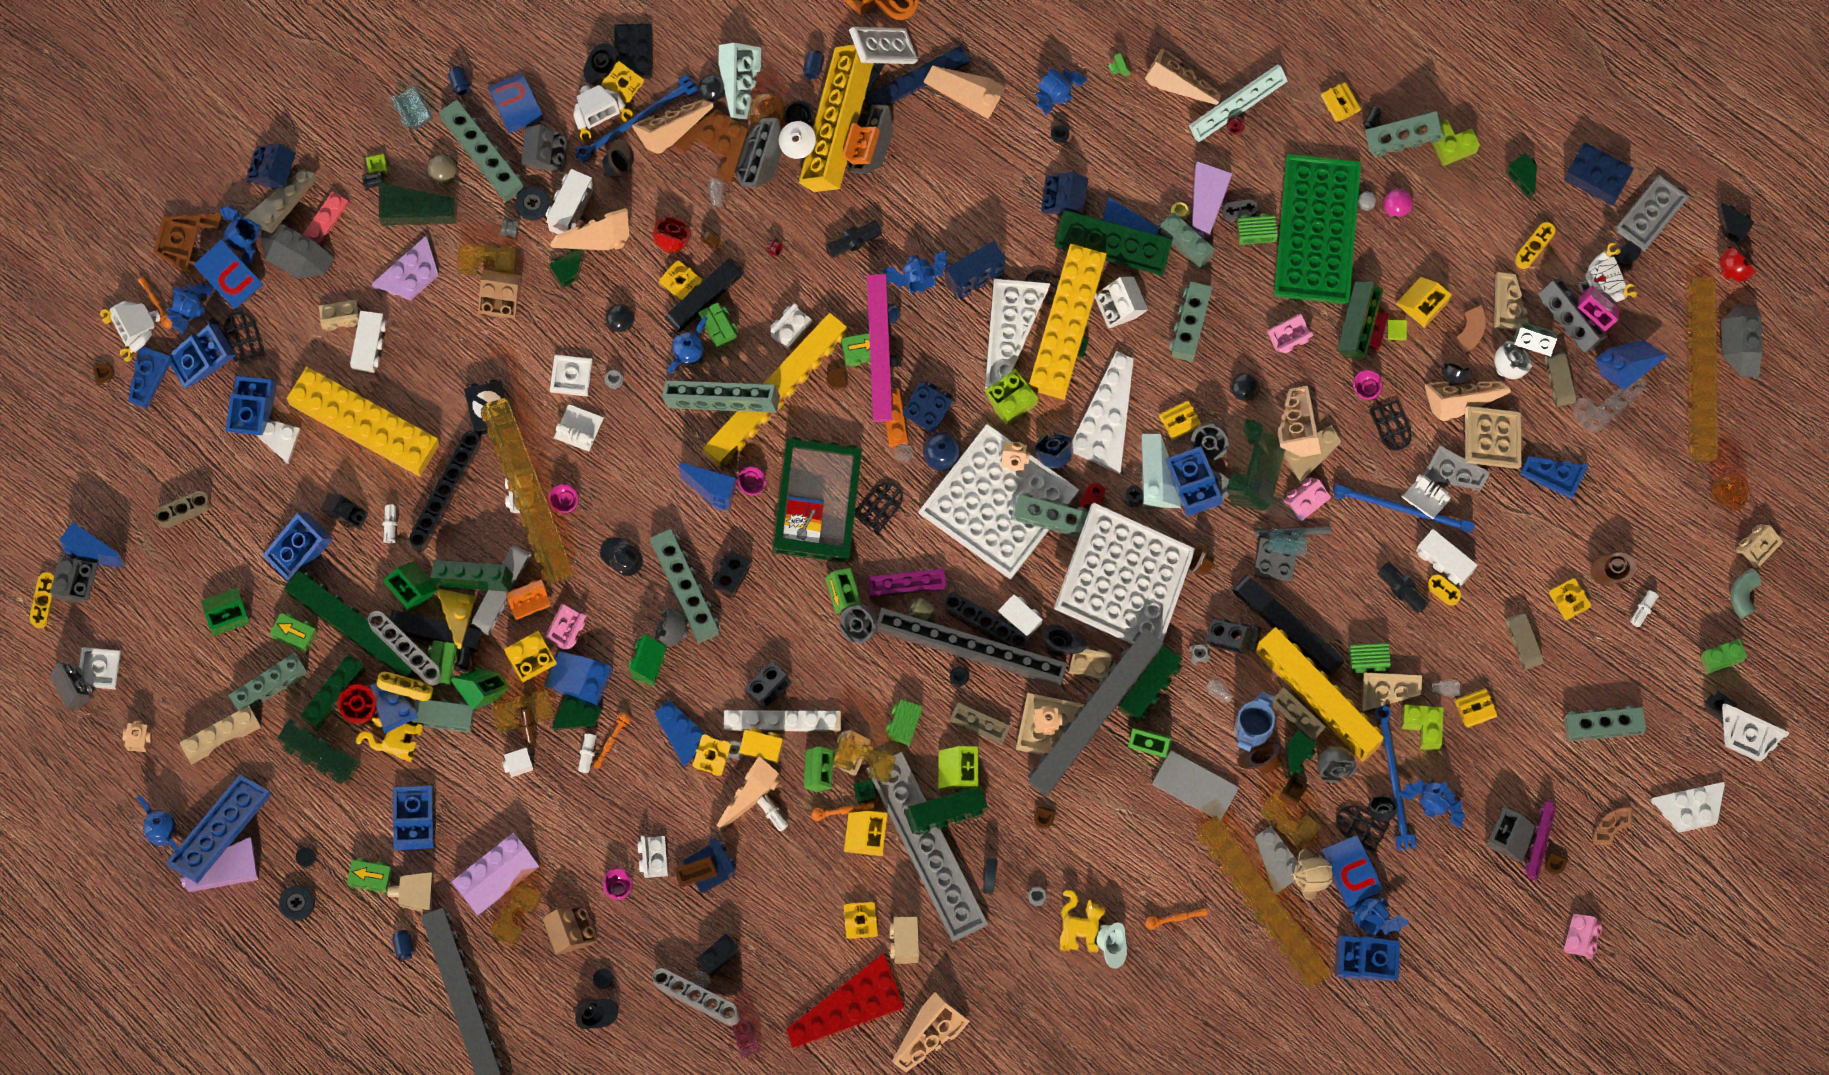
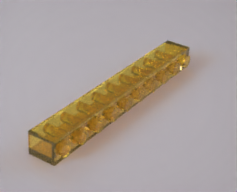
(1703, 370)
(526, 491)
(1263, 902)

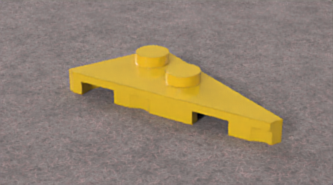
(458, 612)

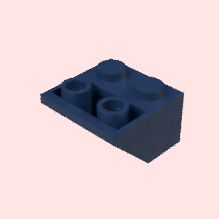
(270, 166)
(1064, 192)

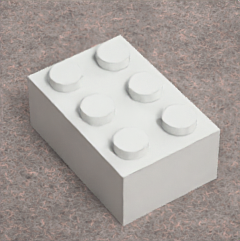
(569, 202)

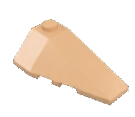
(1170, 76)
(970, 90)
(664, 131)
(599, 235)
(1451, 400)
(1298, 425)
(758, 783)
(932, 1027)

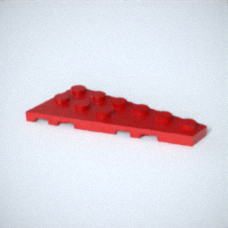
(858, 1001)

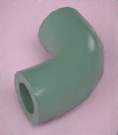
(1741, 593)

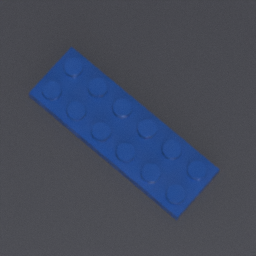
(218, 828)

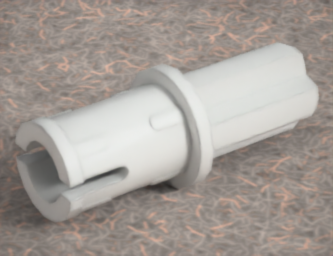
(389, 523)
(1644, 608)
(587, 753)
(772, 813)

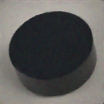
(959, 676)
(305, 857)
(602, 978)

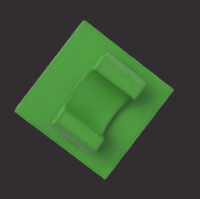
(1120, 65)

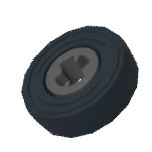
(524, 198)
(990, 875)
(289, 896)

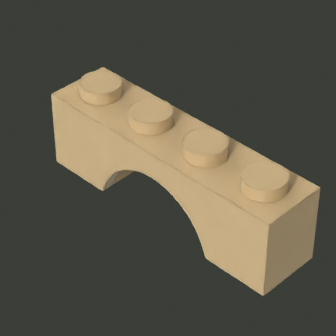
(205, 741)

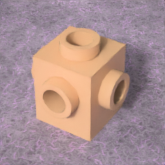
(1014, 456)
(1041, 719)
(137, 736)

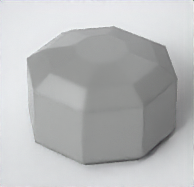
(1366, 201)
(1037, 896)

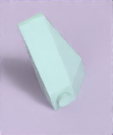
(738, 71)
(1156, 478)

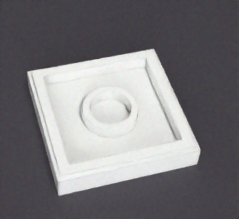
(571, 375)
(100, 667)

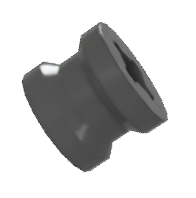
(510, 228)

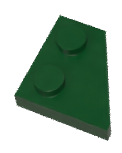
(576, 714)

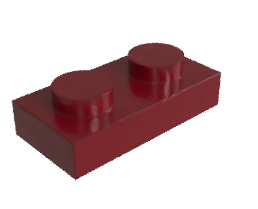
(1378, 330)

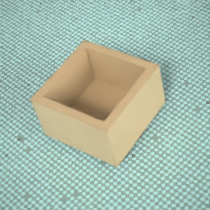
(905, 935)

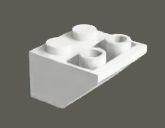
(1121, 301)

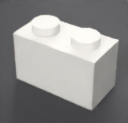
(1020, 616)

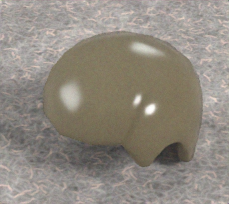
(441, 169)

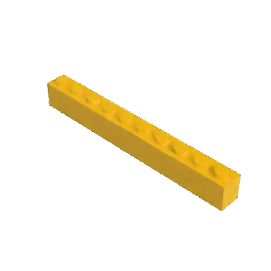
(786, 379)

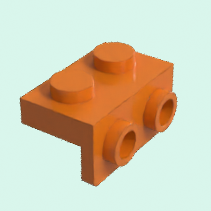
(860, 144)
(528, 599)

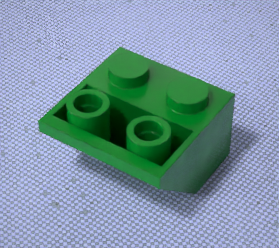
(410, 586)
(225, 612)
(648, 660)
(480, 687)

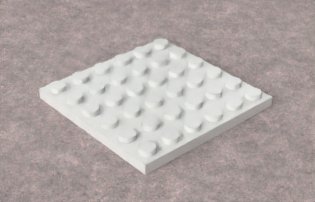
(979, 498)
(1123, 576)

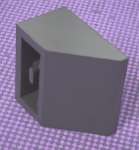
(544, 148)
(73, 580)
(71, 685)
(1511, 835)

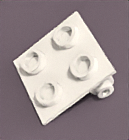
(578, 427)
(1427, 498)

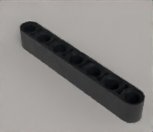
(444, 500)
(1279, 617)

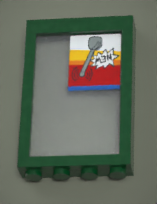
(817, 500)

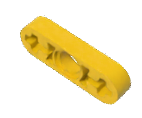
(1547, 238)
(35, 612)
(415, 689)

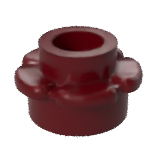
(1235, 129)
(774, 247)

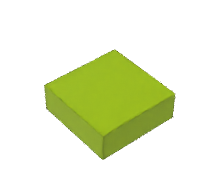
(376, 163)
(1396, 329)

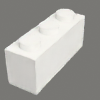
(368, 342)
(1446, 558)

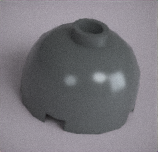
(1212, 439)
(859, 623)
(671, 628)
(1336, 763)

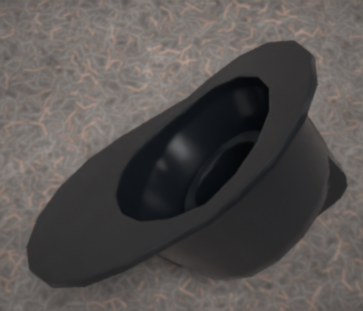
(600, 63)
(618, 159)
(621, 556)
(1063, 641)
(595, 1013)

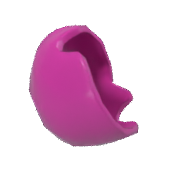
(1398, 202)
(1367, 385)
(751, 480)
(563, 498)
(617, 884)

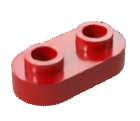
(1090, 498)

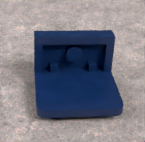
(928, 406)
(723, 865)

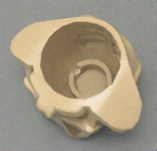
(1312, 874)

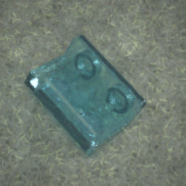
(412, 108)
(1287, 543)

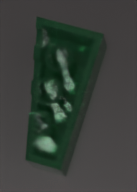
(414, 207)
(317, 753)

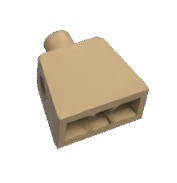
(414, 892)

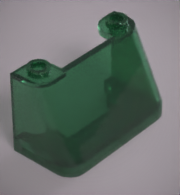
(1258, 485)

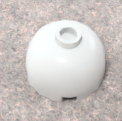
(1511, 361)

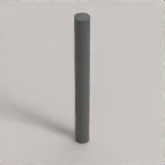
(1306, 531)

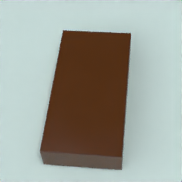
(1292, 792)
(695, 872)

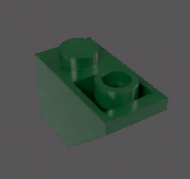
(567, 269)
(1297, 752)

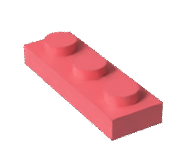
(326, 218)

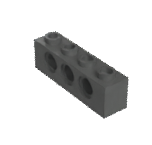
(1593, 333)

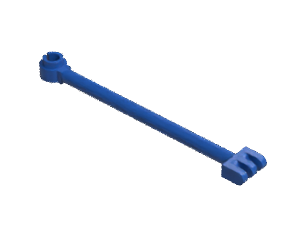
(684, 87)
(1341, 492)
(1404, 837)

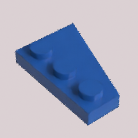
(1121, 215)
(148, 374)
(1557, 476)
(392, 709)
(680, 731)

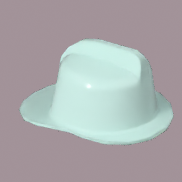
(1113, 943)

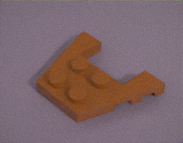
(721, 136)
(178, 237)

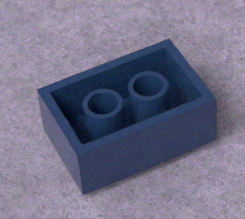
(1598, 174)
(975, 270)

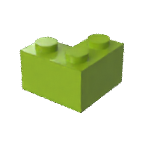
(1454, 146)
(1426, 719)

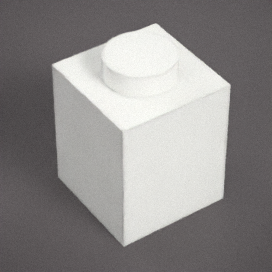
(517, 762)

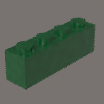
(1360, 320)
(471, 575)
(1150, 684)
(326, 699)
(946, 810)

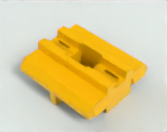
(632, 78)
(1339, 111)
(676, 271)
(1189, 424)
(1573, 589)
(1486, 710)
(701, 759)
(868, 912)

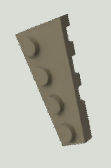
(282, 201)

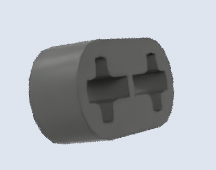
(1239, 205)

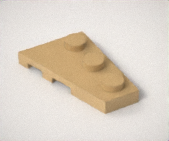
(1304, 466)

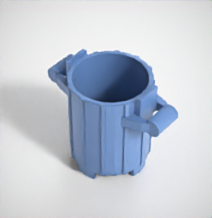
(1255, 722)

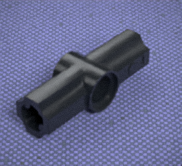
(853, 238)
(1403, 587)

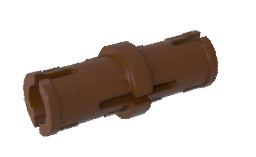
(527, 726)

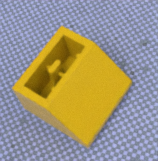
(1424, 300)
(530, 656)
(761, 745)
(866, 833)

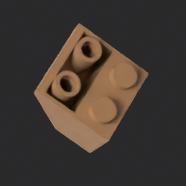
(499, 294)
(569, 929)

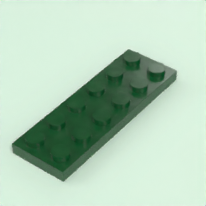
(1119, 242)

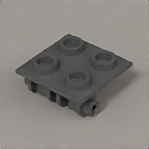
(1274, 564)

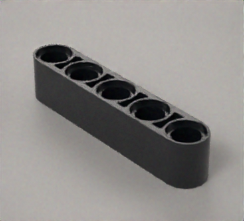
(704, 294)
(980, 615)
(432, 629)

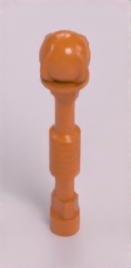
(166, 322)
(623, 719)
(817, 814)
(1154, 922)

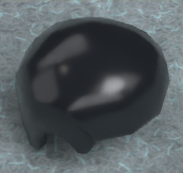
(711, 88)
(798, 111)
(619, 318)
(1455, 374)
(1245, 386)
(1382, 808)

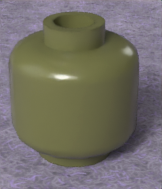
(922, 610)

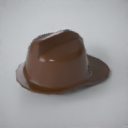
(1201, 561)
(1613, 568)
(1262, 758)

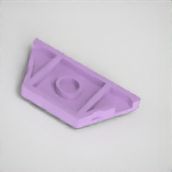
(410, 272)

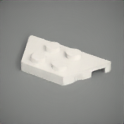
(1749, 734)
(1692, 807)

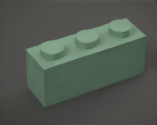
(1187, 240)
(444, 715)

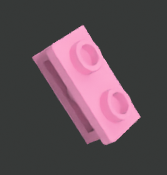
(1289, 334)
(1307, 497)
(565, 627)
(1583, 935)

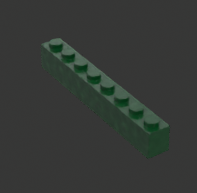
(345, 621)

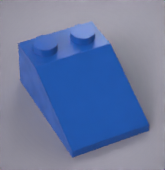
(1628, 362)
(712, 486)
(297, 545)
(85, 547)
(579, 677)

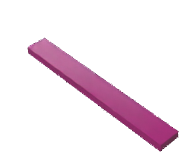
(879, 347)

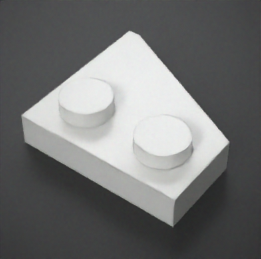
(280, 438)

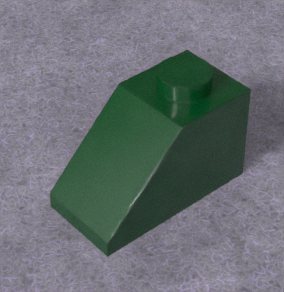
(1524, 173)

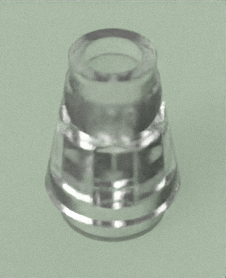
(716, 192)
(1446, 688)
(1218, 690)

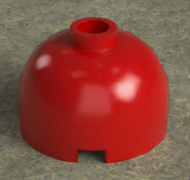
(671, 234)
(1735, 266)
(357, 704)

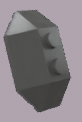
(879, 117)
(760, 154)
(295, 253)
(1742, 340)

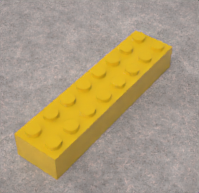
(837, 111)
(1067, 321)
(363, 421)
(1319, 694)

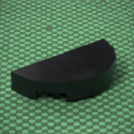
(1628, 254)

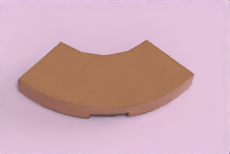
(1473, 329)
(1611, 824)

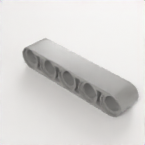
(496, 600)
(401, 639)
(702, 1003)

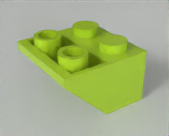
(1011, 397)
(958, 768)

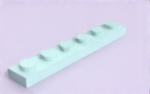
(1238, 103)

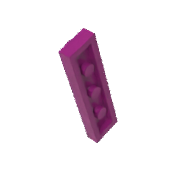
(907, 582)
(1538, 848)

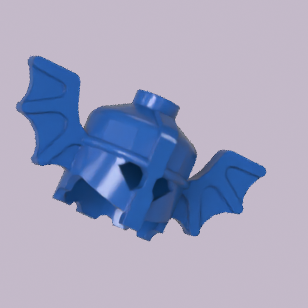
(1057, 88)
(239, 234)
(918, 273)
(187, 305)
(687, 353)
(1436, 800)
(164, 830)
(1374, 915)

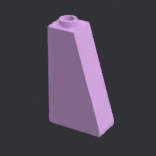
(1208, 196)
(232, 867)

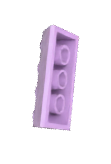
(495, 874)

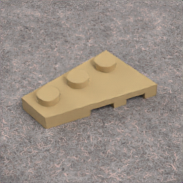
(1508, 302)
(1389, 688)

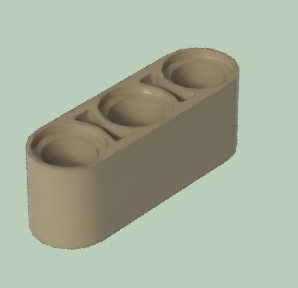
(1560, 379)
(192, 509)
(1524, 641)

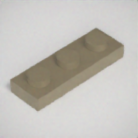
(1298, 714)
(980, 723)

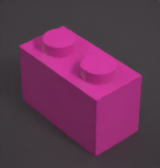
(1598, 308)

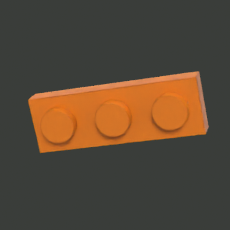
(896, 428)

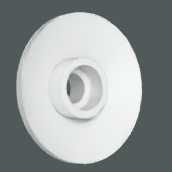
(803, 146)

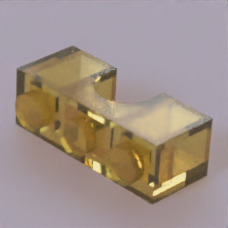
(471, 257)
(506, 713)
(880, 762)
(1301, 831)
(522, 899)

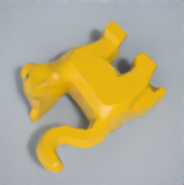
(394, 740)
(1078, 927)

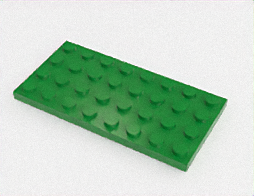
(1317, 229)

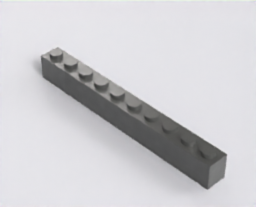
(971, 647)
(1095, 713)
(461, 993)

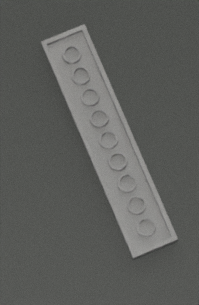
(931, 856)

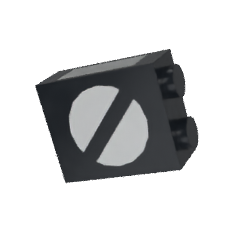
(477, 397)

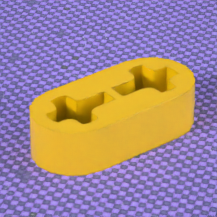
(1447, 586)

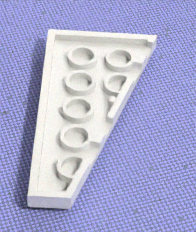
(1012, 317)
(1104, 424)

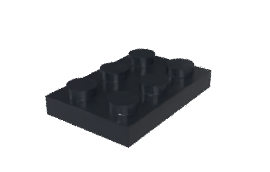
(634, 47)

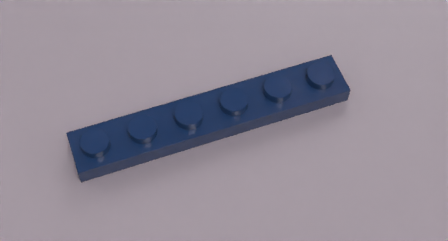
(915, 79)

